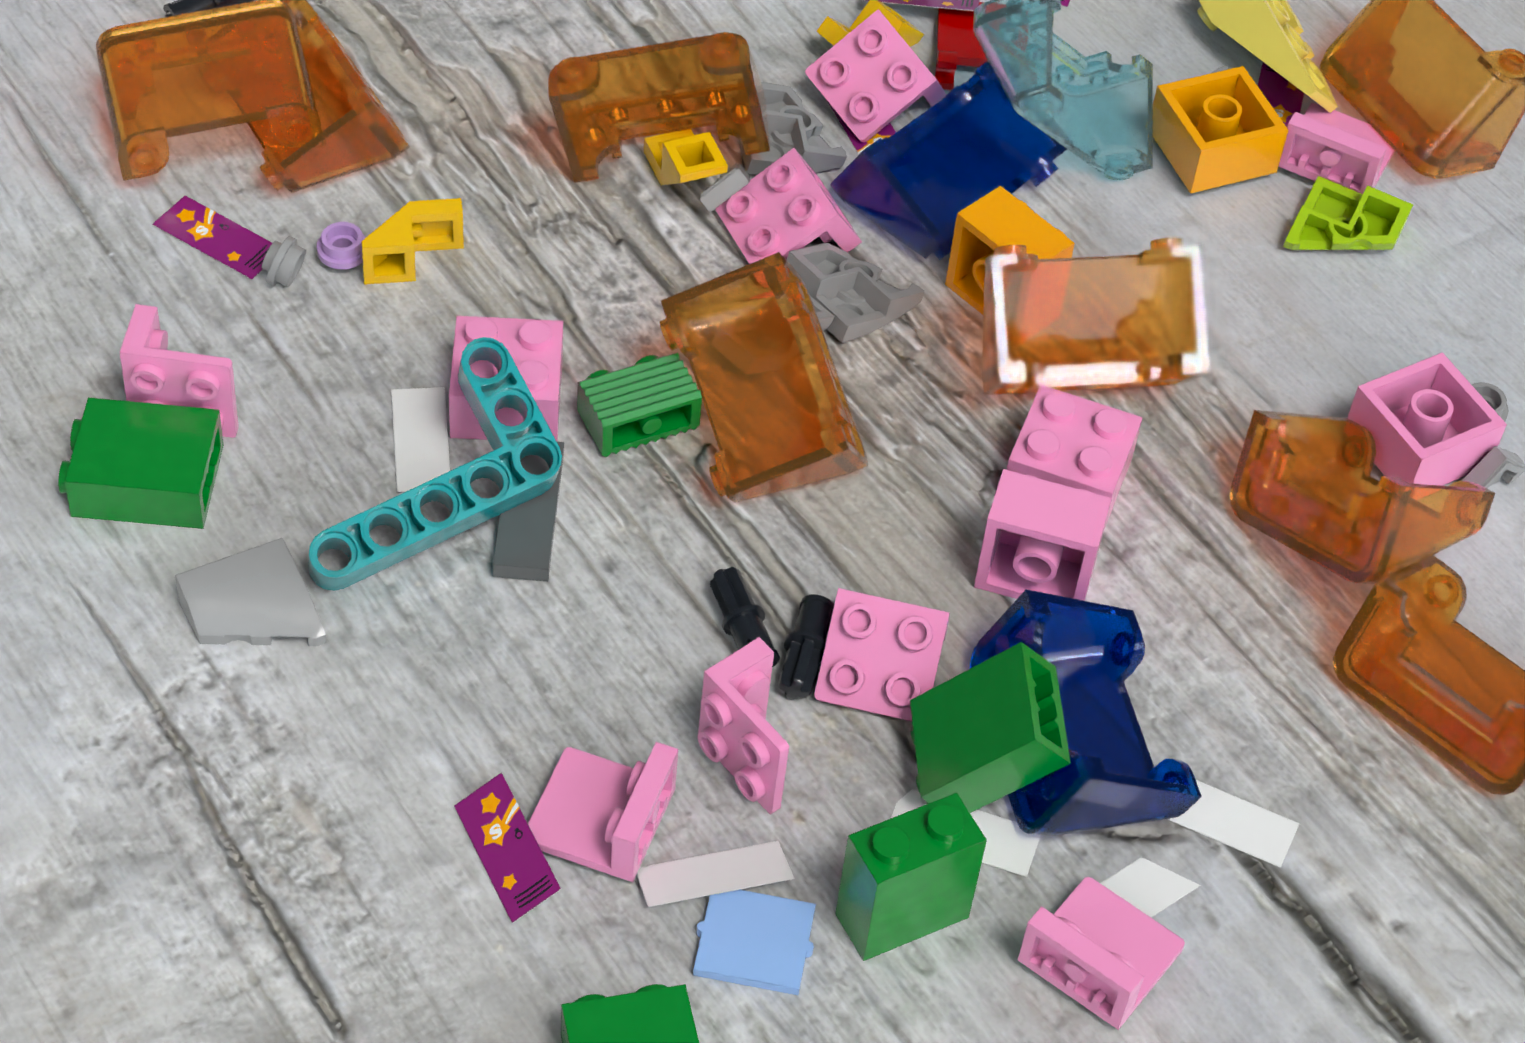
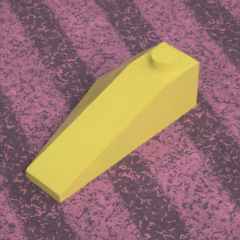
(1273, 36)

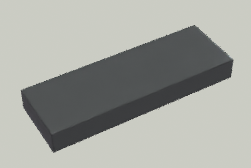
(528, 530)

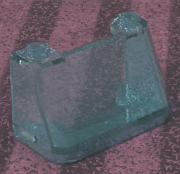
(1080, 101)

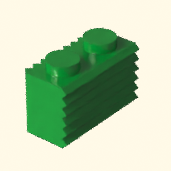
(639, 403)

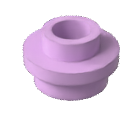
(341, 245)

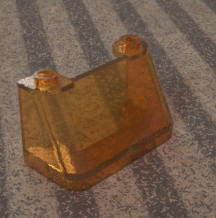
(203, 76)
(1428, 86)
(657, 92)
(352, 118)
(1093, 320)
(764, 380)
(1314, 492)
(1437, 676)

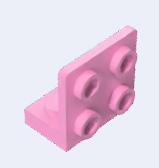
(872, 77)
(1335, 149)
(785, 211)
(174, 377)
(880, 654)
(735, 724)
(604, 810)
(1099, 951)

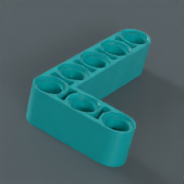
(454, 487)

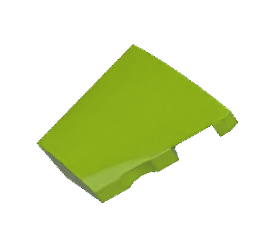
(1347, 219)

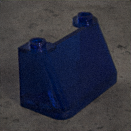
(945, 163)
(1110, 765)

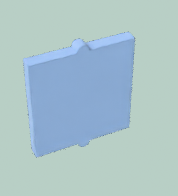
(755, 940)

